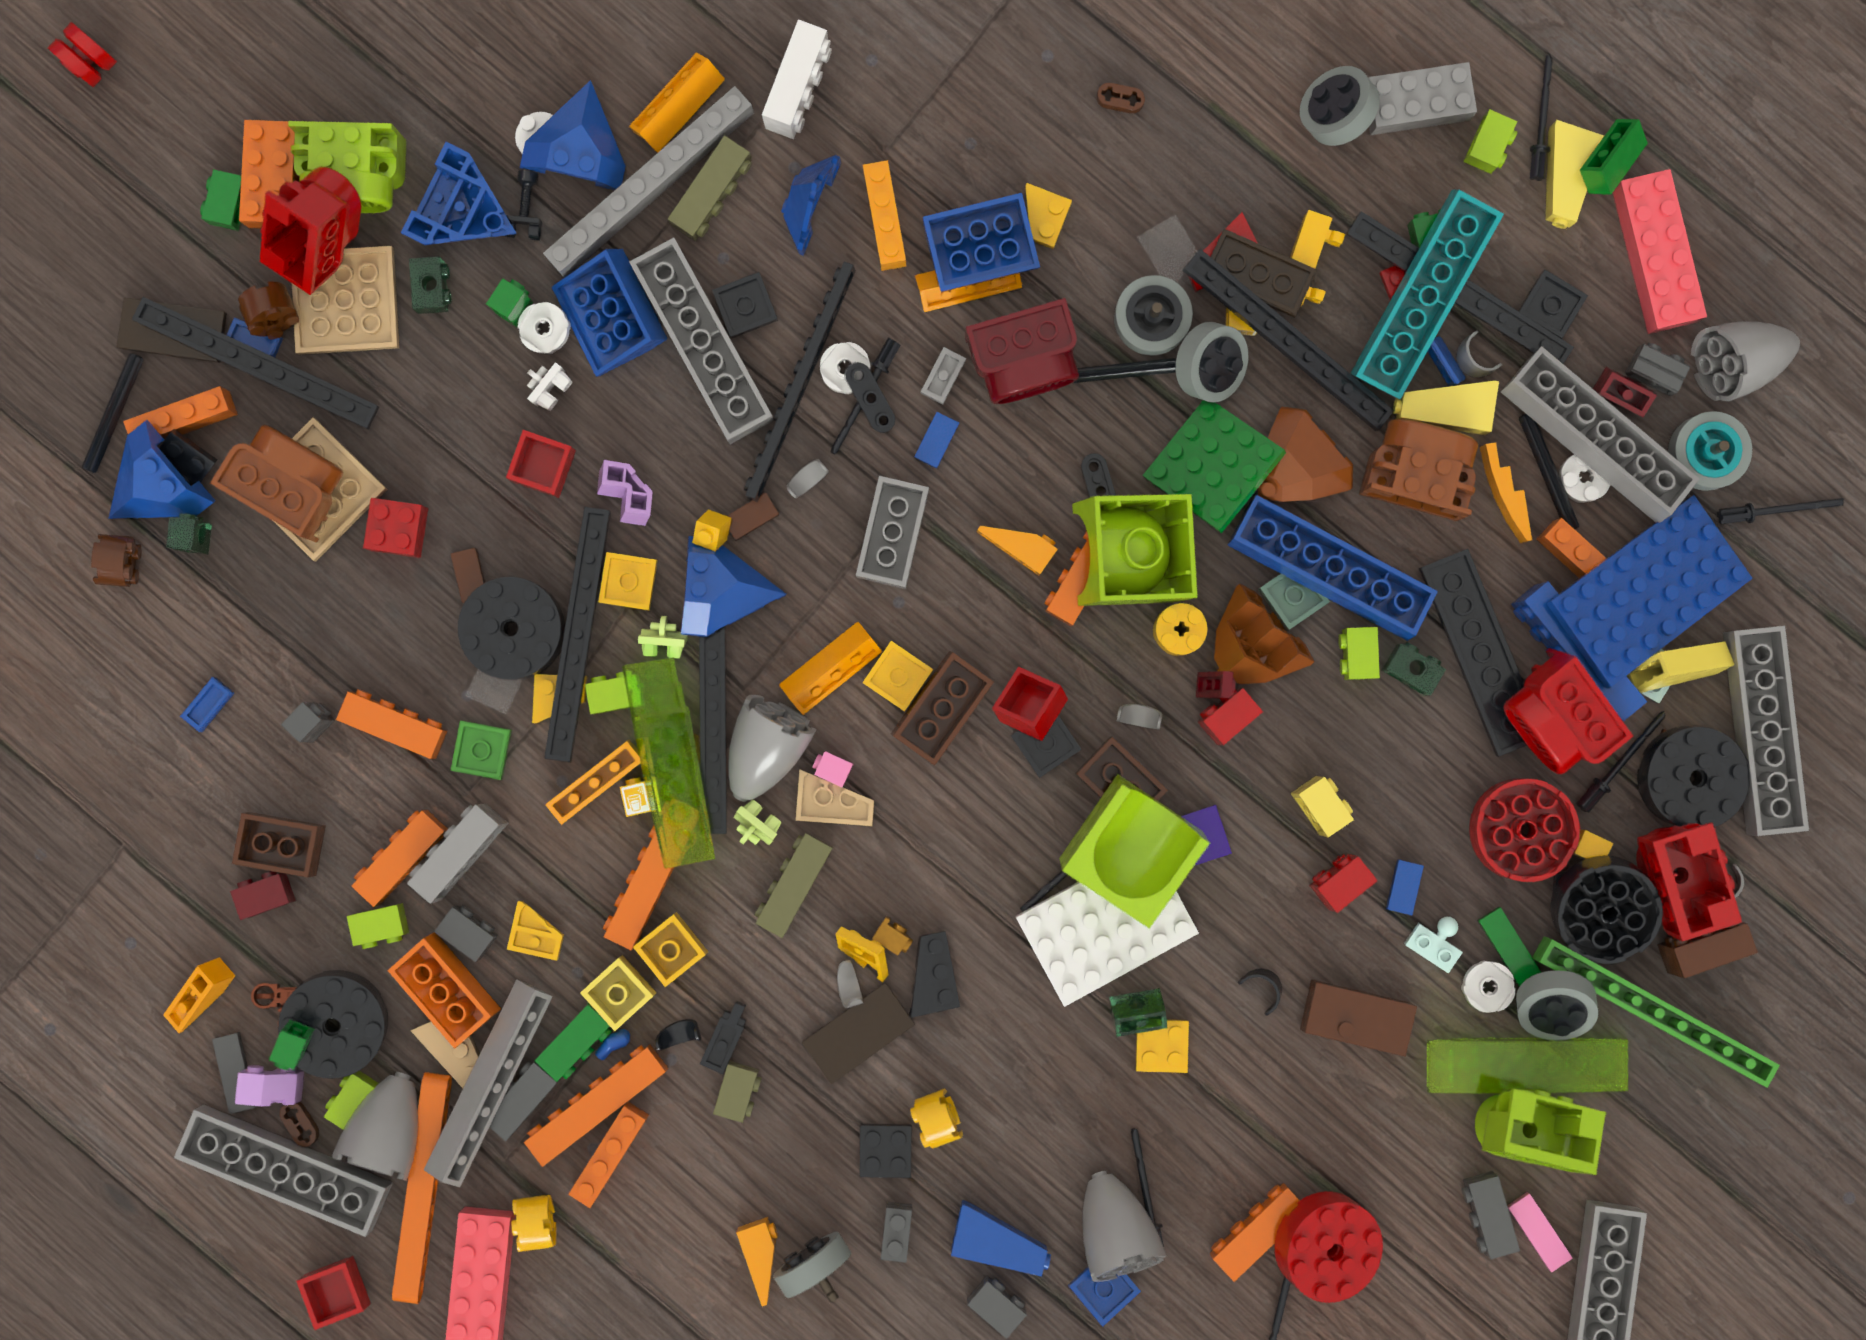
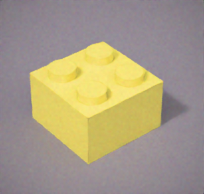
(1323, 806)
(618, 992)

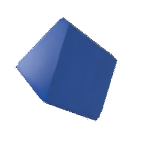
(1445, 362)

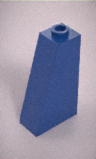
(996, 1243)

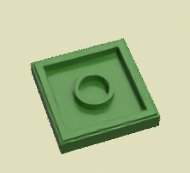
(481, 750)

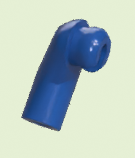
(613, 1042)

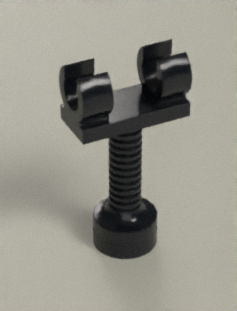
(527, 179)

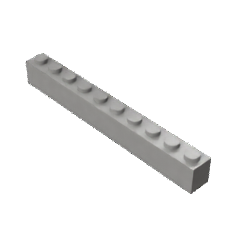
(649, 182)

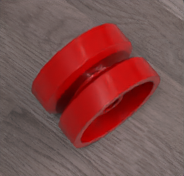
(81, 55)

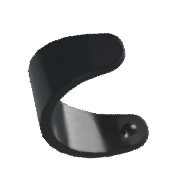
(1269, 976)
(677, 1033)

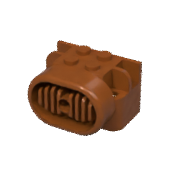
(1423, 469)
(280, 481)

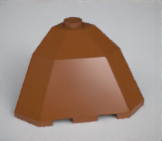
(1311, 461)
(1255, 642)

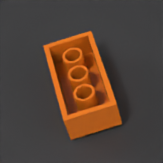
(265, 166)

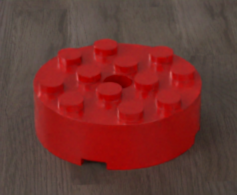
(1498, 823)
(1328, 1247)

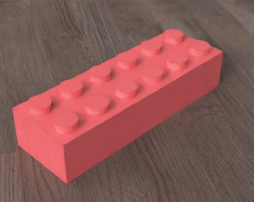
(1659, 251)
(480, 1274)

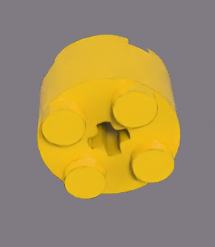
(1189, 641)
(937, 1119)
(534, 1223)

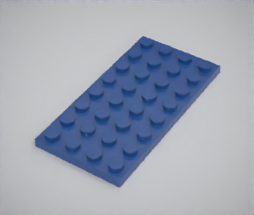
(1649, 592)

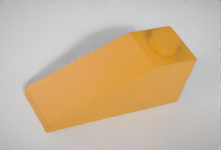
(1024, 547)
(198, 993)
(758, 1247)

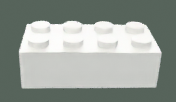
(796, 79)

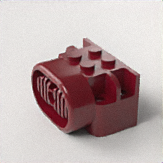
(1025, 352)

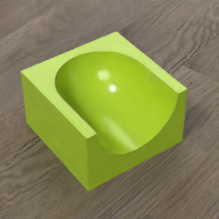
(1139, 549)
(1133, 851)

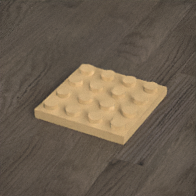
(351, 307)
(350, 496)

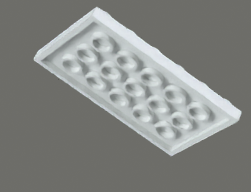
(1093, 942)

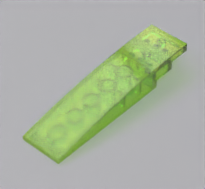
(669, 762)
(1527, 1064)

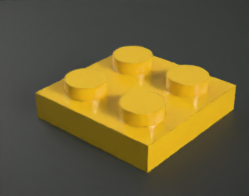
(628, 581)
(897, 676)
(1163, 1049)

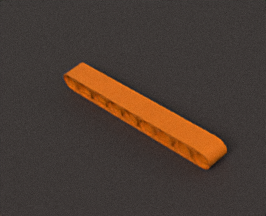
(421, 1191)

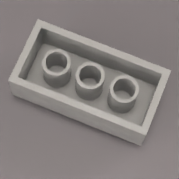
(1424, 98)
(892, 532)
(457, 852)

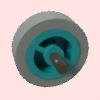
(1712, 448)

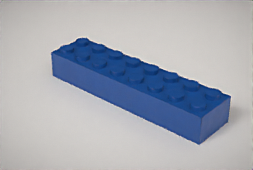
(1332, 568)

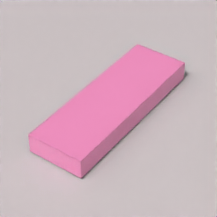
(1539, 1232)

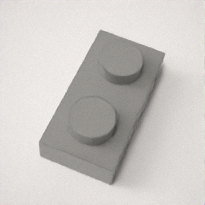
(943, 375)

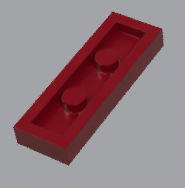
(1215, 684)

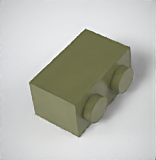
(736, 1092)

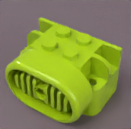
(365, 153)
(1541, 1130)

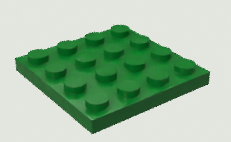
(1216, 462)

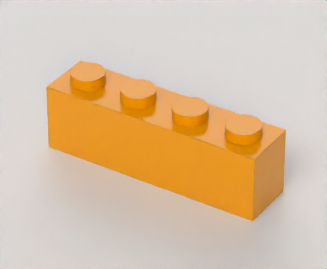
(884, 215)
(594, 782)

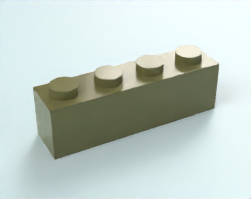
(710, 188)
(793, 885)

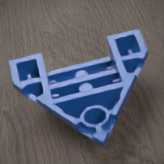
(577, 143)
(804, 198)
(457, 204)
(150, 483)
(721, 590)

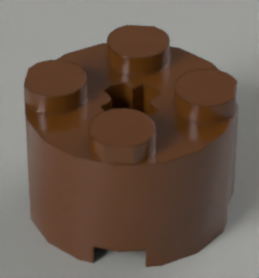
(268, 310)
(116, 560)

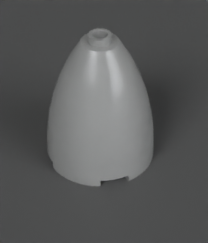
(1748, 354)
(765, 746)
(383, 1129)
(1117, 1230)

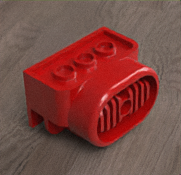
(309, 227)
(1565, 715)
(1701, 893)

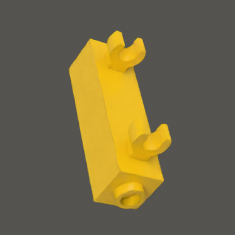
(1309, 243)

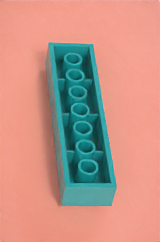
(1427, 293)

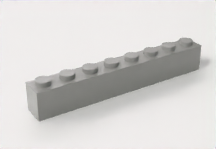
(487, 1083)

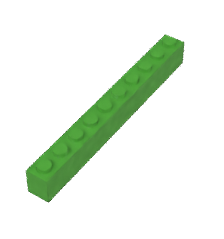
(1659, 1013)

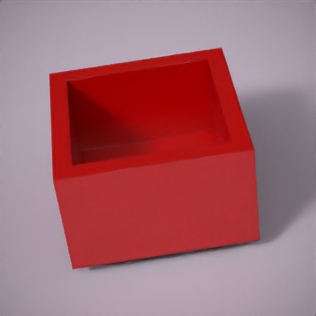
(541, 463)
(395, 527)
(1030, 703)
(1229, 716)
(1342, 882)
(333, 1292)

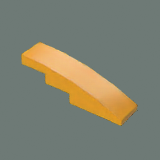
(1510, 502)

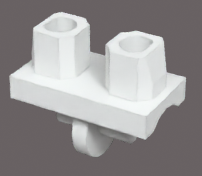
(541, 394)

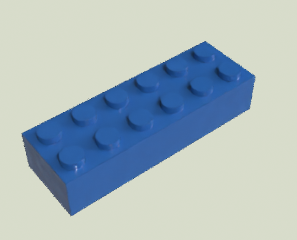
(1546, 628)

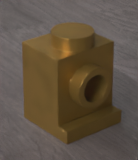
(892, 936)

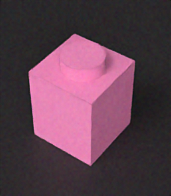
(832, 768)

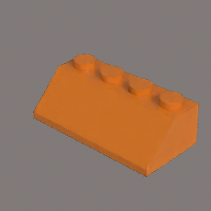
(444, 989)

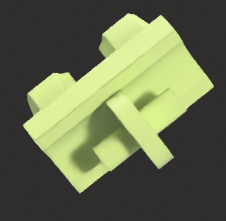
(662, 634)
(747, 817)

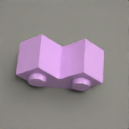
(620, 481)
(263, 1087)

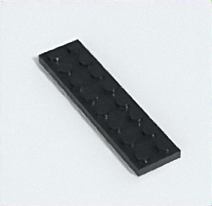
(1477, 644)

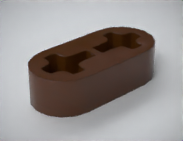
(1122, 92)
(294, 1127)

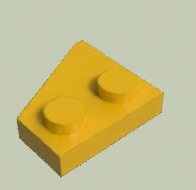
(1045, 214)
(544, 695)
(534, 934)
(863, 951)

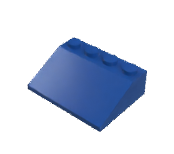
(980, 242)
(609, 311)

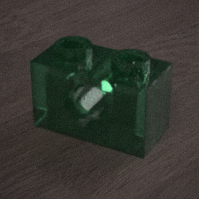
(421, 272)
(188, 534)
(1398, 668)
(1138, 1012)

